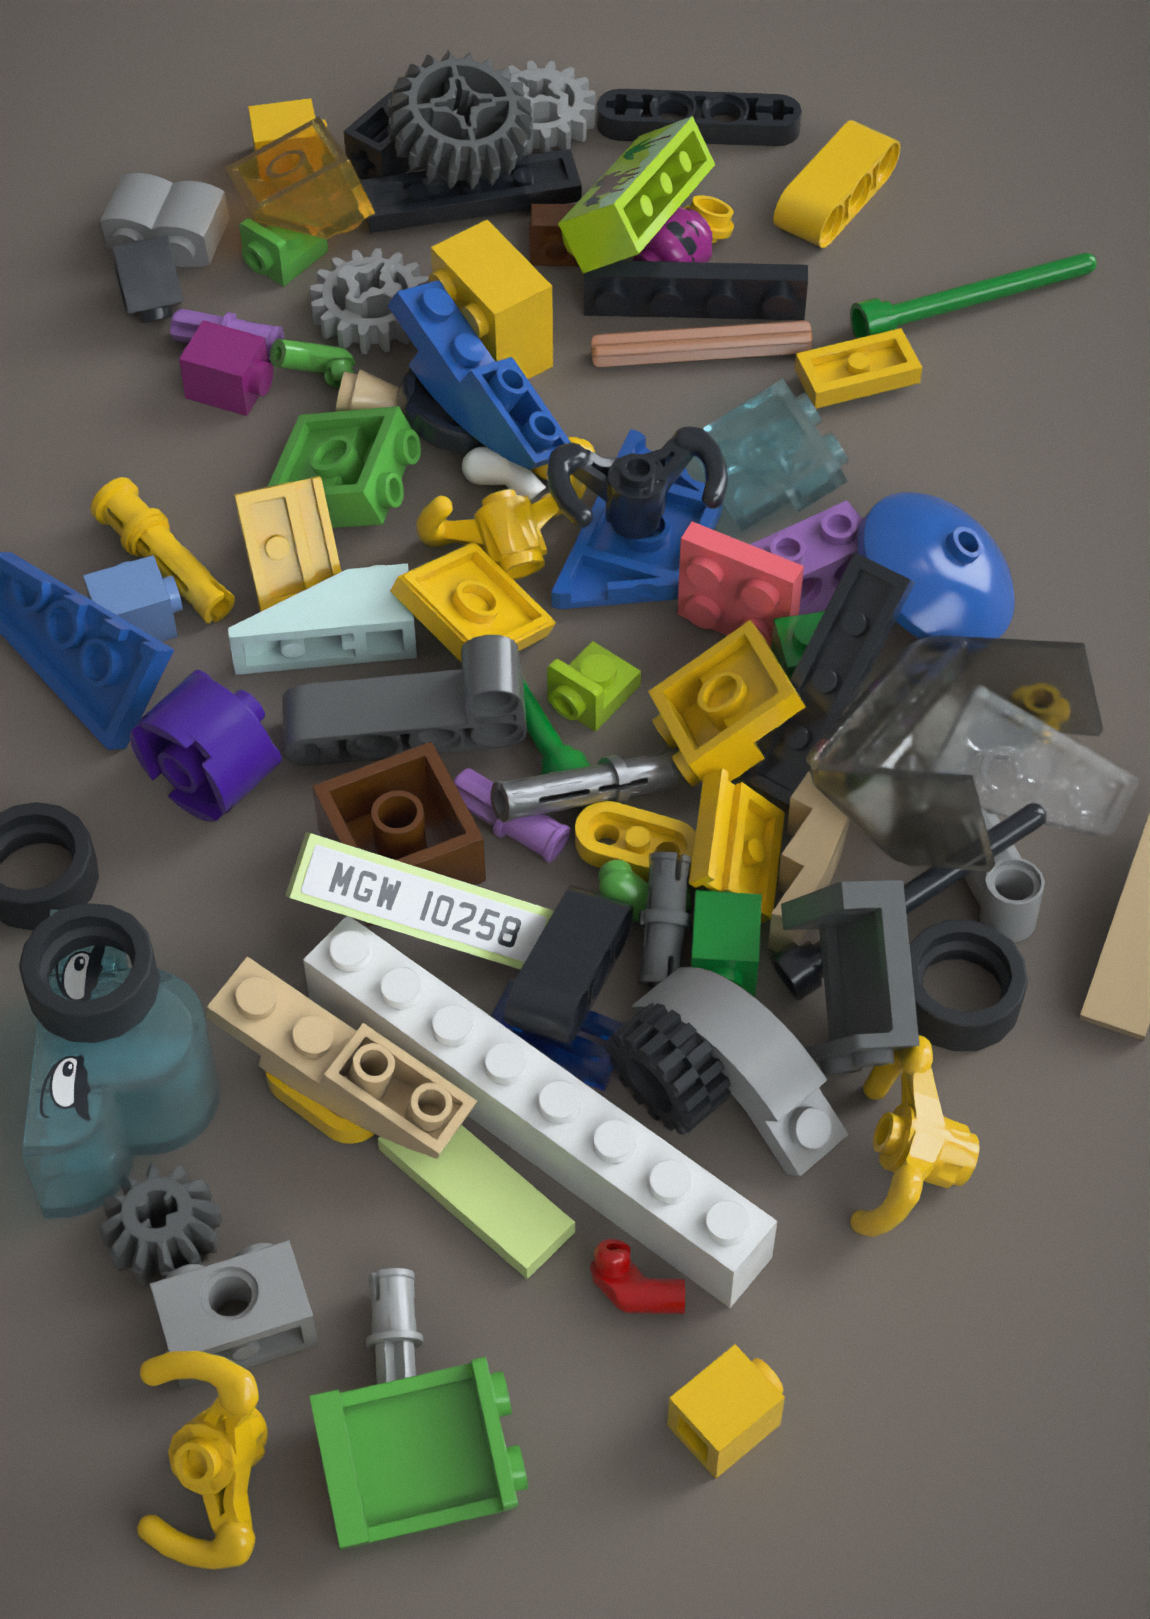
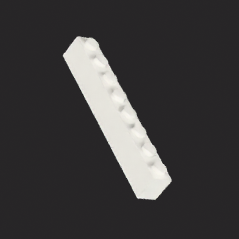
(547, 1113)

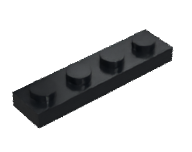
(413, 201)
(697, 290)
(831, 670)

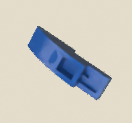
(481, 395)

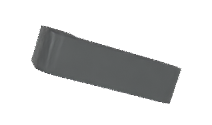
(392, 714)

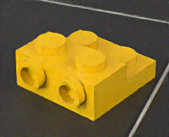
(724, 705)

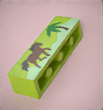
(636, 195)

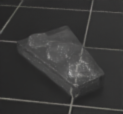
(1028, 762)

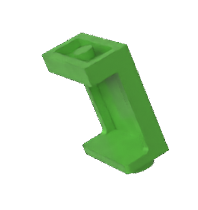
(417, 1453)

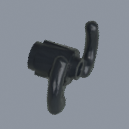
(634, 483)

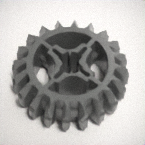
(459, 119)

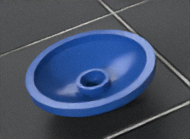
(952, 559)

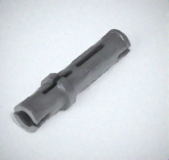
(607, 781)

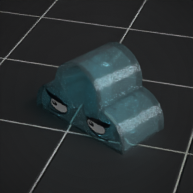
(117, 1096)

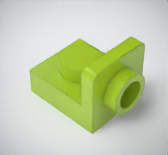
(591, 685)

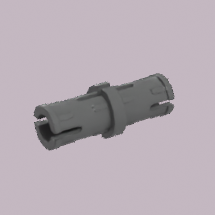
(664, 917)

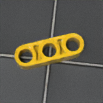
(836, 184)

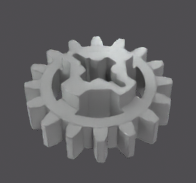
(551, 116)
(362, 292)

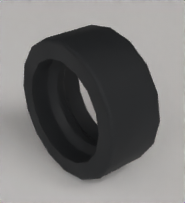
(53, 825)
(78, 929)
(978, 945)

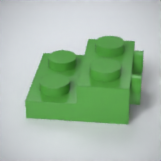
(357, 458)

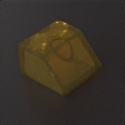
(302, 183)

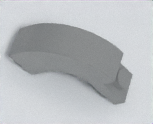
(764, 1064)

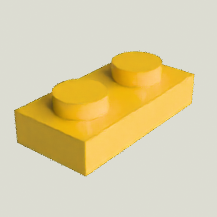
(858, 368)

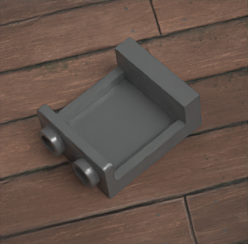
(863, 971)

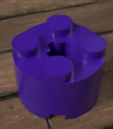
(205, 745)

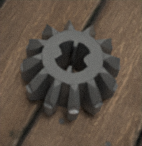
(133, 1220)

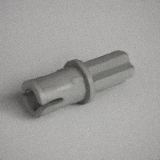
(393, 1324)

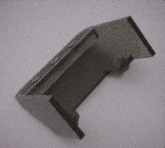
(883, 746)

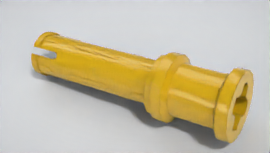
(147, 533)

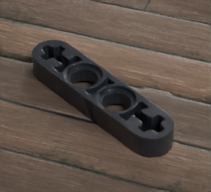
(703, 107)

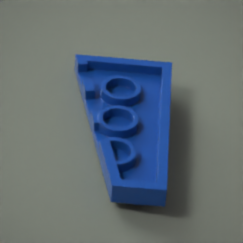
(80, 650)

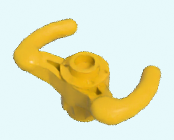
(503, 527)
(914, 1140)
(212, 1459)

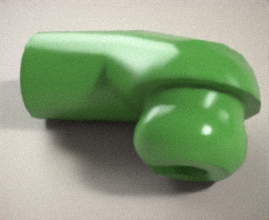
(313, 358)
(624, 885)

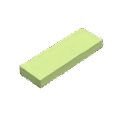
(488, 1199)

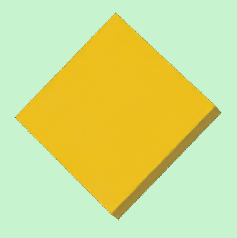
(470, 598)

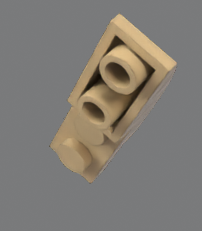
(336, 1066)

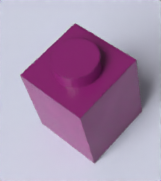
(225, 368)

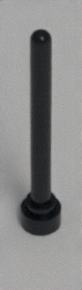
(802, 966)

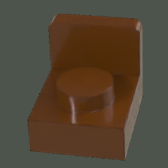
(546, 236)

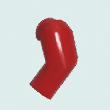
(628, 1287)

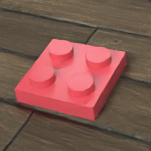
(734, 582)

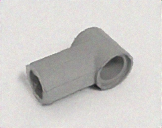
(1009, 893)

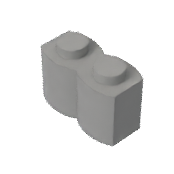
(152, 207)

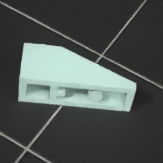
(329, 624)

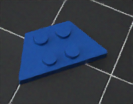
(625, 571)

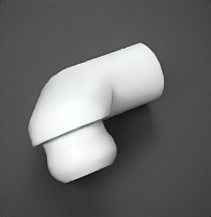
(486, 467)

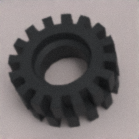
(668, 1068)

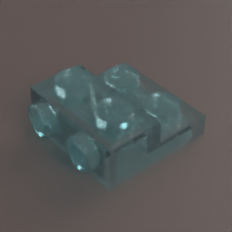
(775, 455)

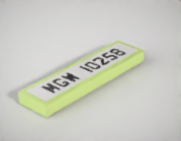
(416, 901)

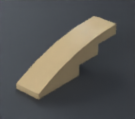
(810, 855)
(1121, 981)

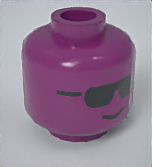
(681, 239)

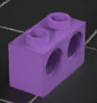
(824, 549)

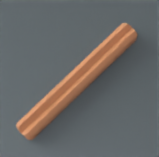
(700, 343)

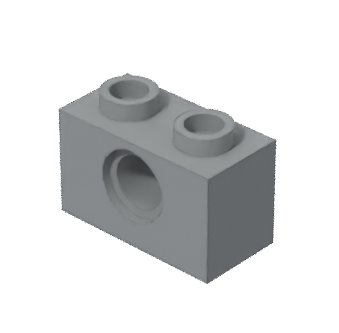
(269, 1328)

